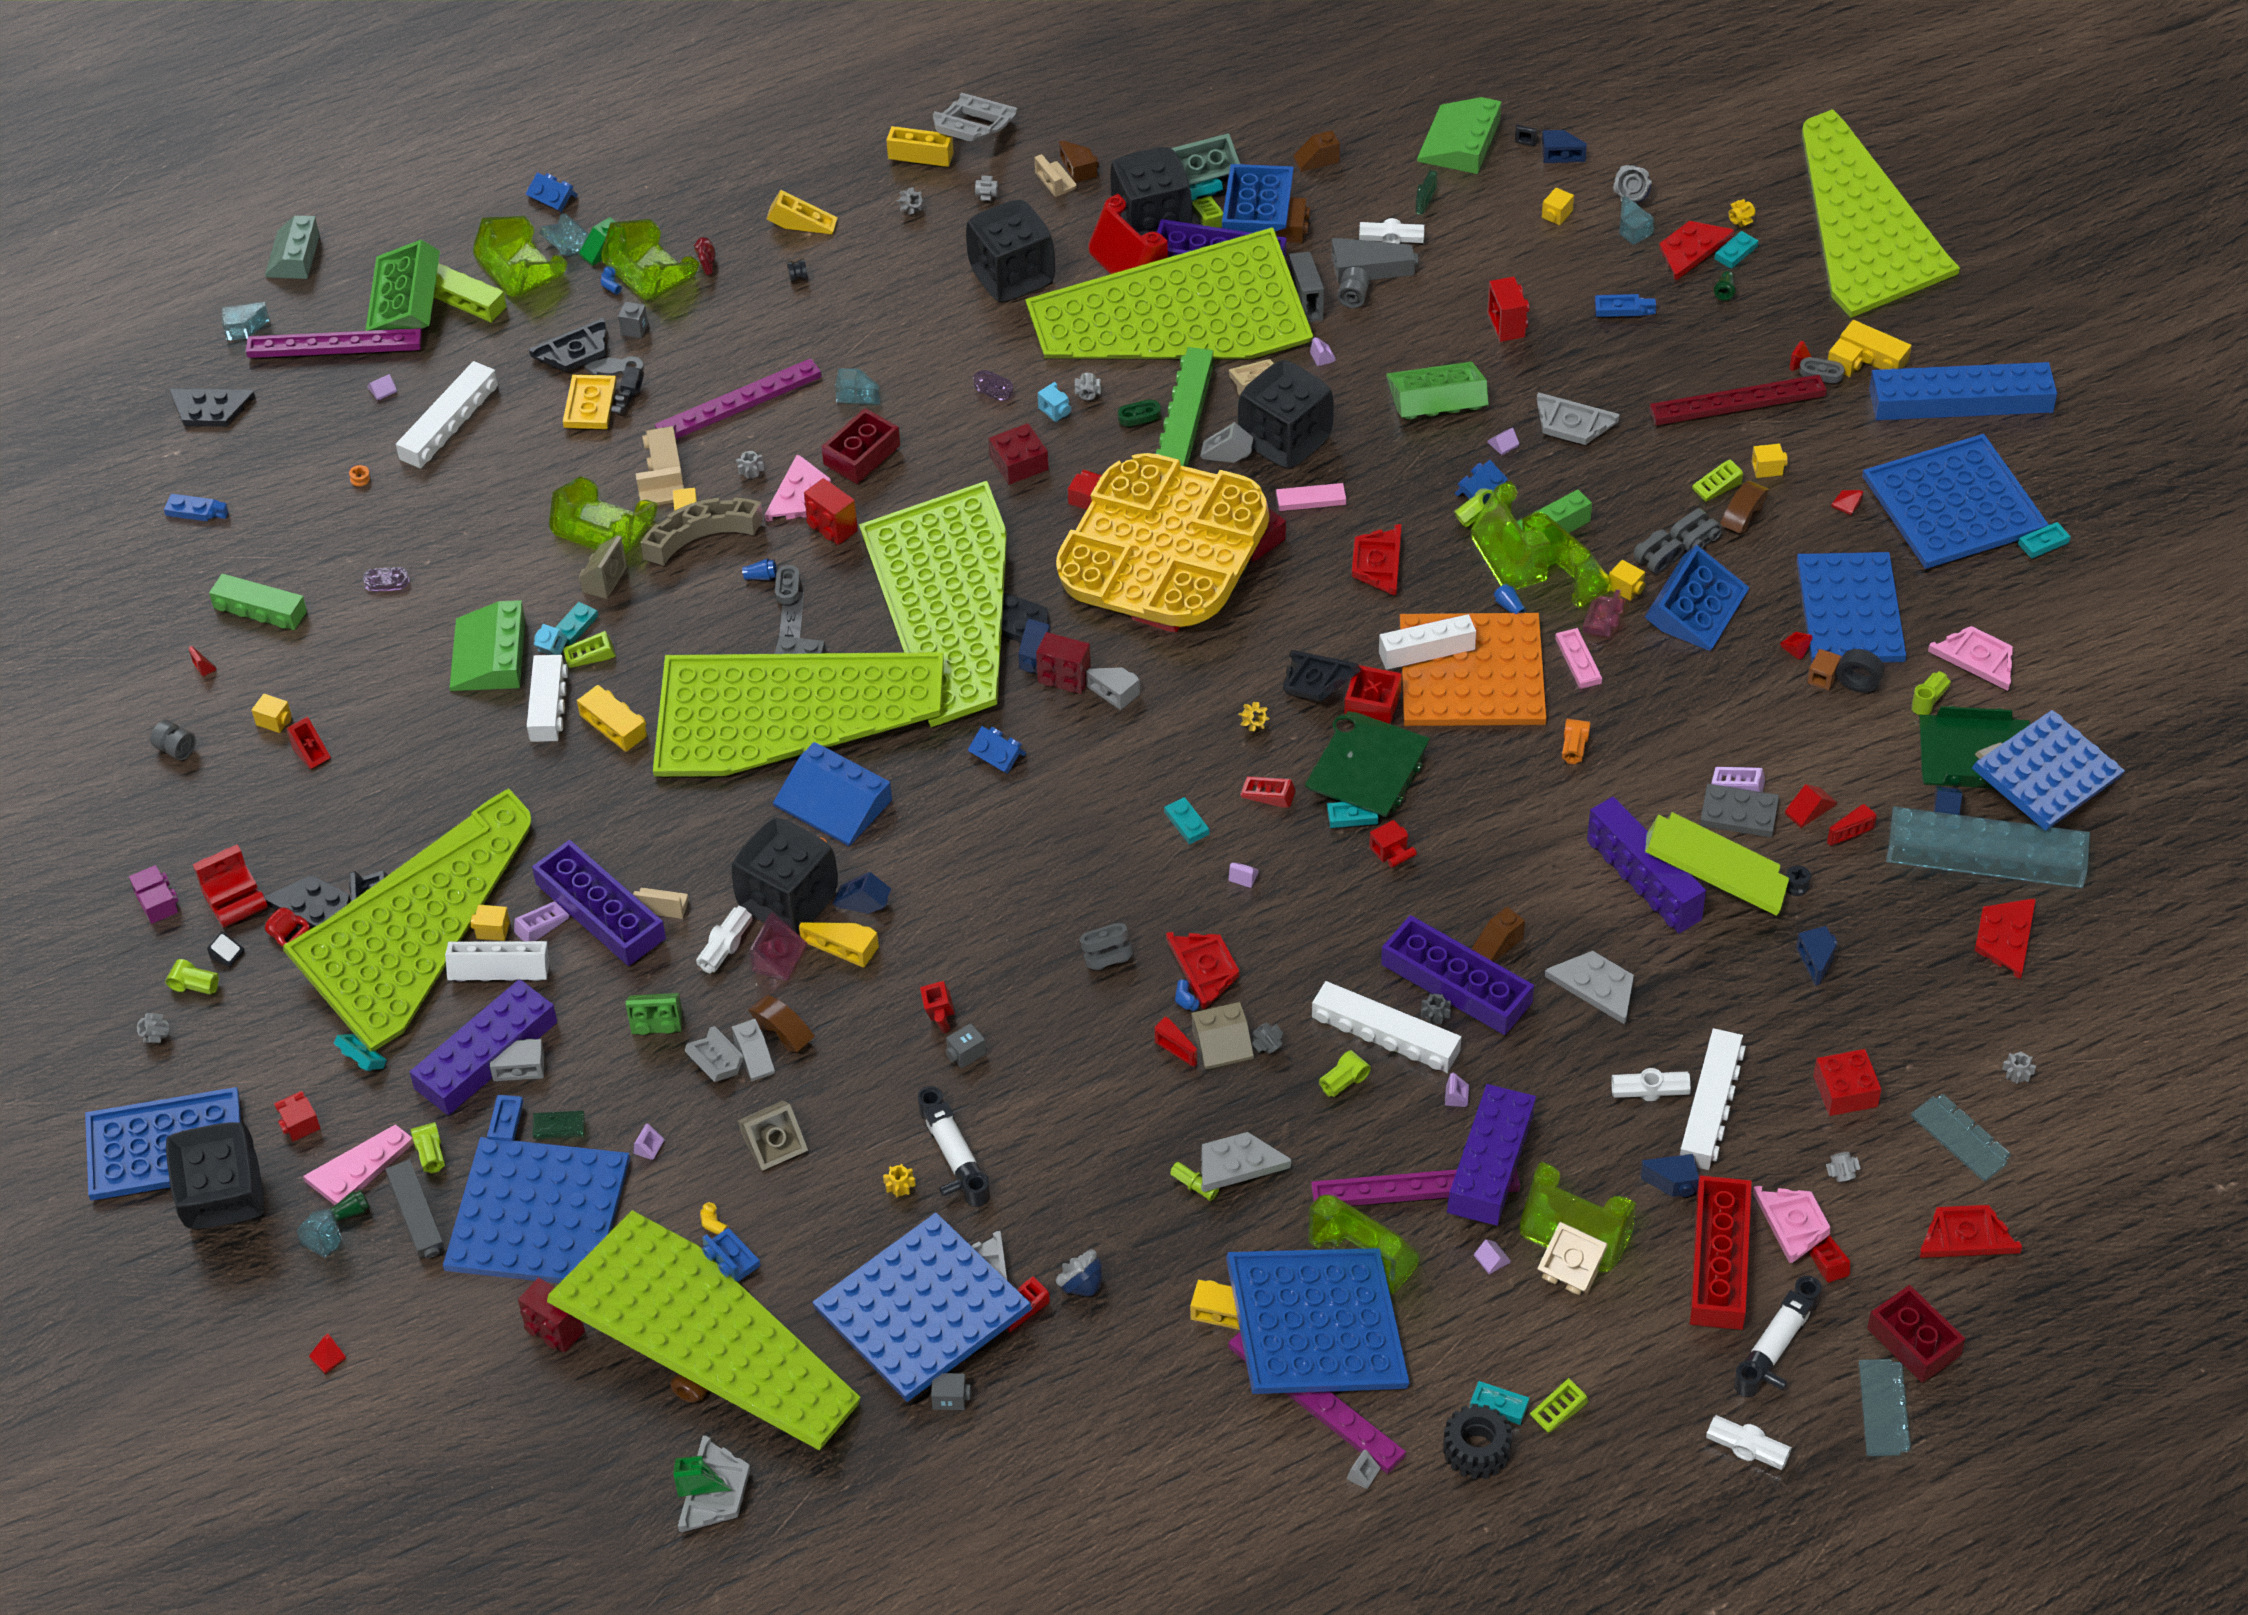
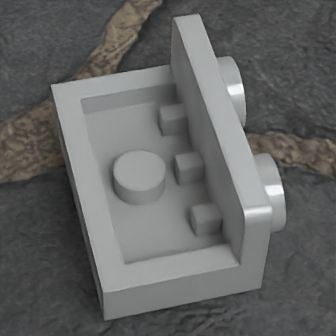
(715, 1055)

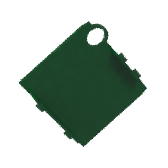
(1955, 736)
(1368, 764)

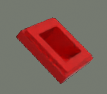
(1800, 353)
(1848, 501)
(1797, 644)
(201, 663)
(327, 1354)

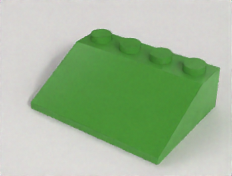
(1461, 134)
(403, 288)
(1438, 389)
(489, 648)

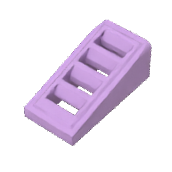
(1747, 774)
(525, 927)

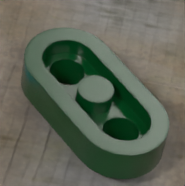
(1139, 412)

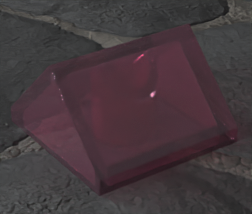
(776, 949)

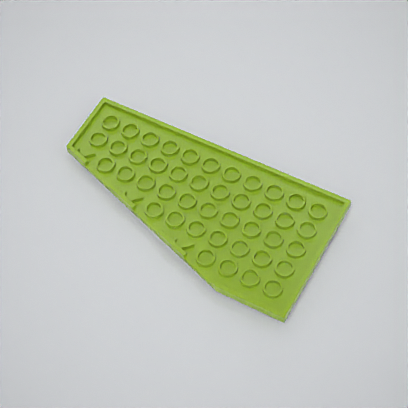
(1213, 298)
(946, 589)

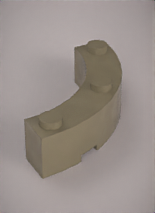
(700, 520)

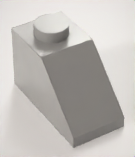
(1227, 445)
(1114, 685)
(752, 1045)
(519, 1061)

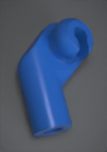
(608, 280)
(1184, 998)

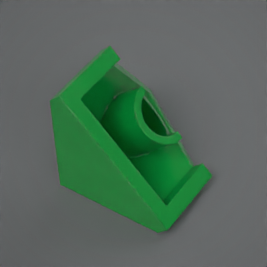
(695, 1477)

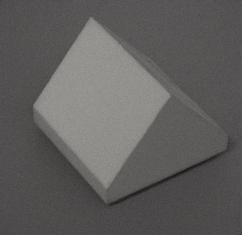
(1364, 1470)

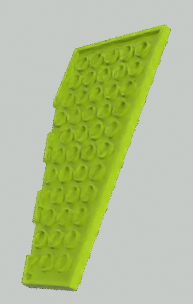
(769, 707)
(685, 1314)

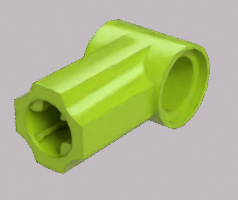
(1471, 509)
(1928, 693)
(186, 976)
(1348, 1070)
(427, 1143)

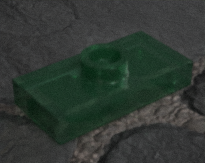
(1425, 192)
(558, 1124)

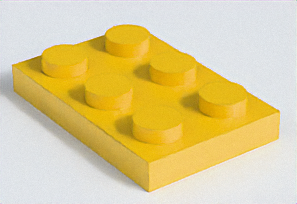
(589, 401)

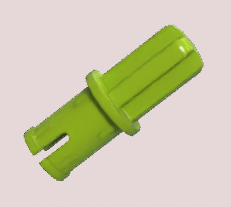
(1192, 1180)

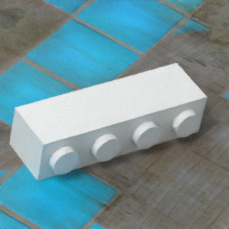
(1427, 641)
(546, 698)
(497, 961)

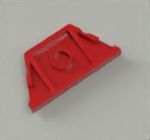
(1692, 245)
(1378, 559)
(2005, 933)
(1205, 964)
(1967, 1233)

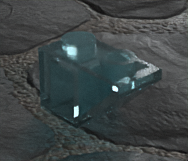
(1634, 222)
(243, 320)
(856, 387)
(320, 1232)

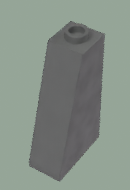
(1376, 258)
(1307, 285)
(414, 1209)

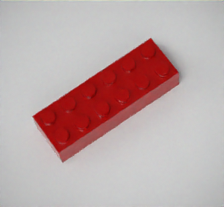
(1720, 1252)

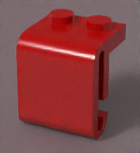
(229, 886)

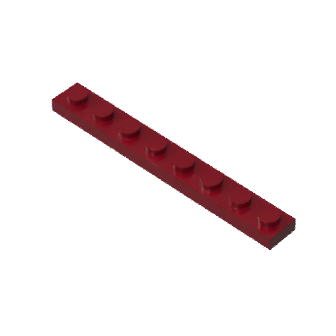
(1737, 399)

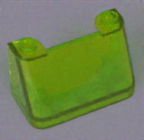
(510, 257)
(641, 262)
(591, 522)
(1511, 554)
(1573, 557)
(1550, 1205)
(1335, 1220)

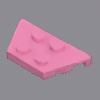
(790, 496)
(1977, 654)
(1793, 1219)

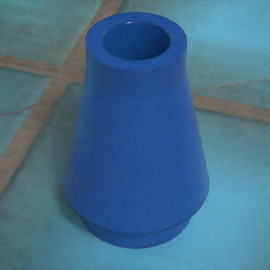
(760, 570)
(1508, 599)

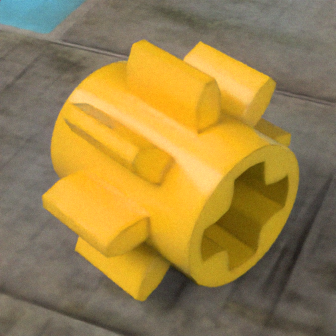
(1741, 213)
(1247, 716)
(899, 1180)

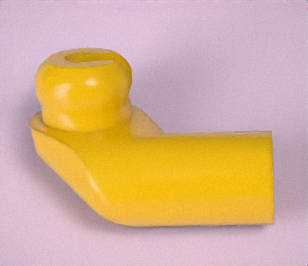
(709, 1219)

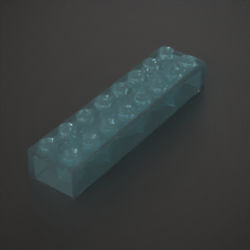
(1988, 847)

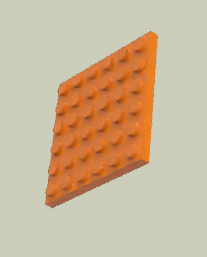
(1482, 686)

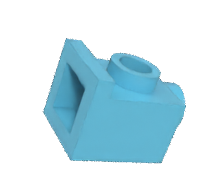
(1053, 402)
(546, 638)

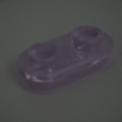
(993, 385)
(386, 579)

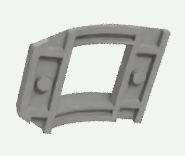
(952, 122)

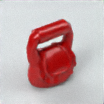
(283, 922)

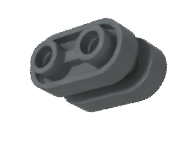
(1696, 529)
(1658, 551)
(1106, 946)

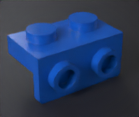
(550, 192)
(1483, 476)
(996, 750)
(730, 1254)

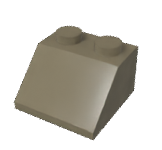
(604, 568)
(1222, 1035)
(772, 1135)

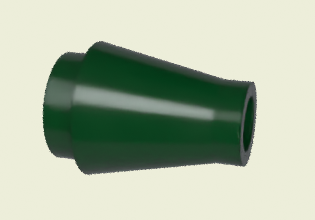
(1725, 286)
(350, 1205)

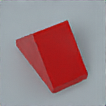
(307, 743)
(1809, 805)

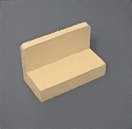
(1053, 176)
(659, 484)
(663, 902)

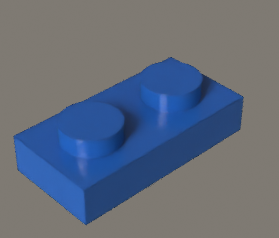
(505, 1118)

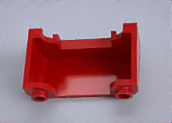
(1118, 245)

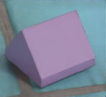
(1321, 352)
(382, 387)
(1504, 441)
(1242, 874)
(1456, 1091)
(648, 1142)
(1491, 1256)

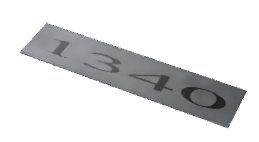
(791, 618)

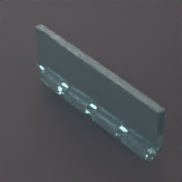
(1956, 1135)
(1884, 1407)

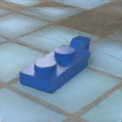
(1623, 305)
(195, 508)

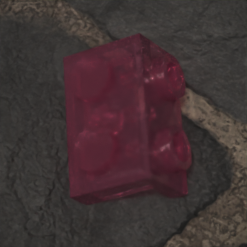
(1603, 614)

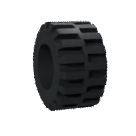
(1477, 1460)

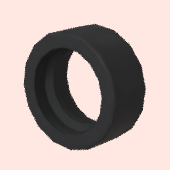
(1855, 681)

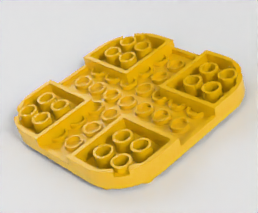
(1163, 540)

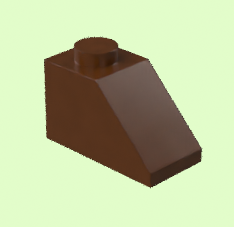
(1318, 151)
(1078, 161)
(1500, 934)

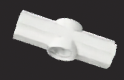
(1391, 232)
(724, 939)
(1661, 1084)
(1748, 1442)

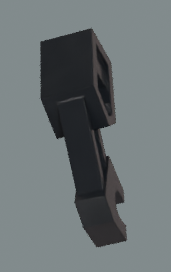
(629, 386)

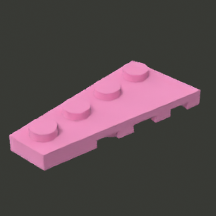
(359, 1165)

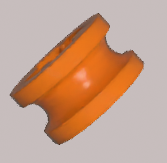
(357, 470)

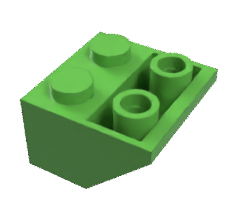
(654, 1013)

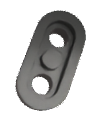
(1829, 370)
(787, 584)

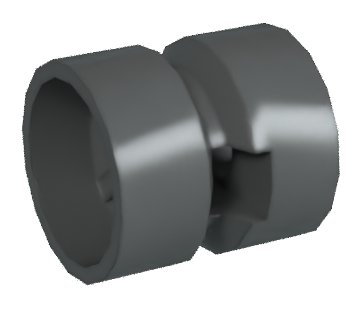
(1353, 287)
(173, 740)

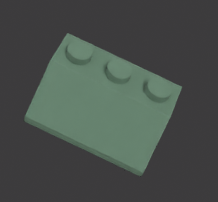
(1207, 158)
(294, 248)

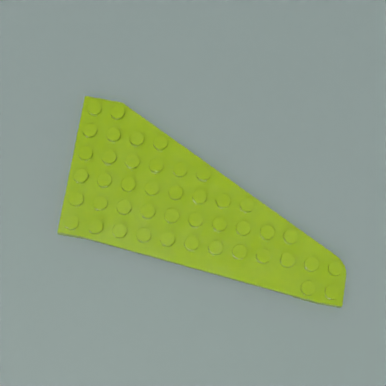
(1867, 229)
(391, 942)

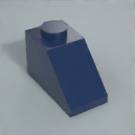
(1562, 147)
(1030, 642)
(1947, 800)
(863, 894)
(1816, 951)
(1672, 1174)

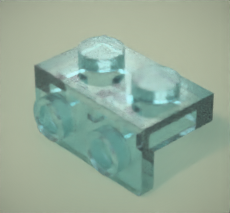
(565, 236)

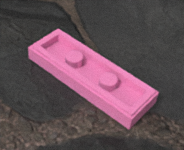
(1311, 497)
(1578, 658)

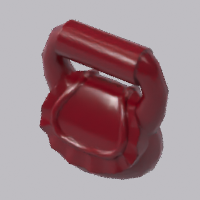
(706, 254)

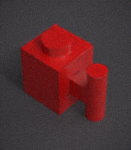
(1081, 489)
(1390, 844)
(938, 1004)
(297, 1116)

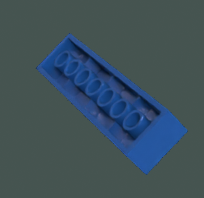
(1962, 391)

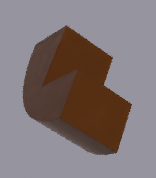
(1746, 500)
(778, 1017)

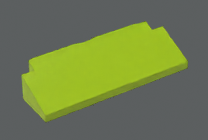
(1717, 861)

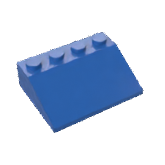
(1257, 197)
(1697, 600)
(833, 794)

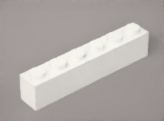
(446, 414)
(1386, 1027)
(1711, 1097)

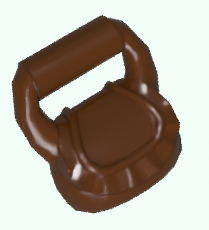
(687, 1389)

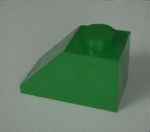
(592, 248)

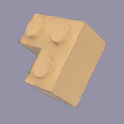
(662, 448)

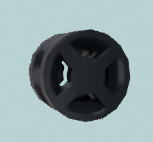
(797, 270)
(1801, 885)

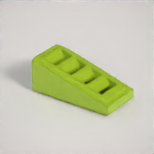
(1208, 212)
(1727, 470)
(603, 650)
(1573, 1407)

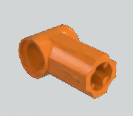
(1575, 737)

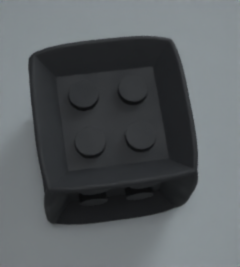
(1152, 187)
(1010, 250)
(1286, 413)
(784, 874)
(214, 1175)

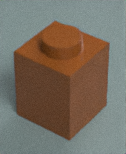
(1823, 669)

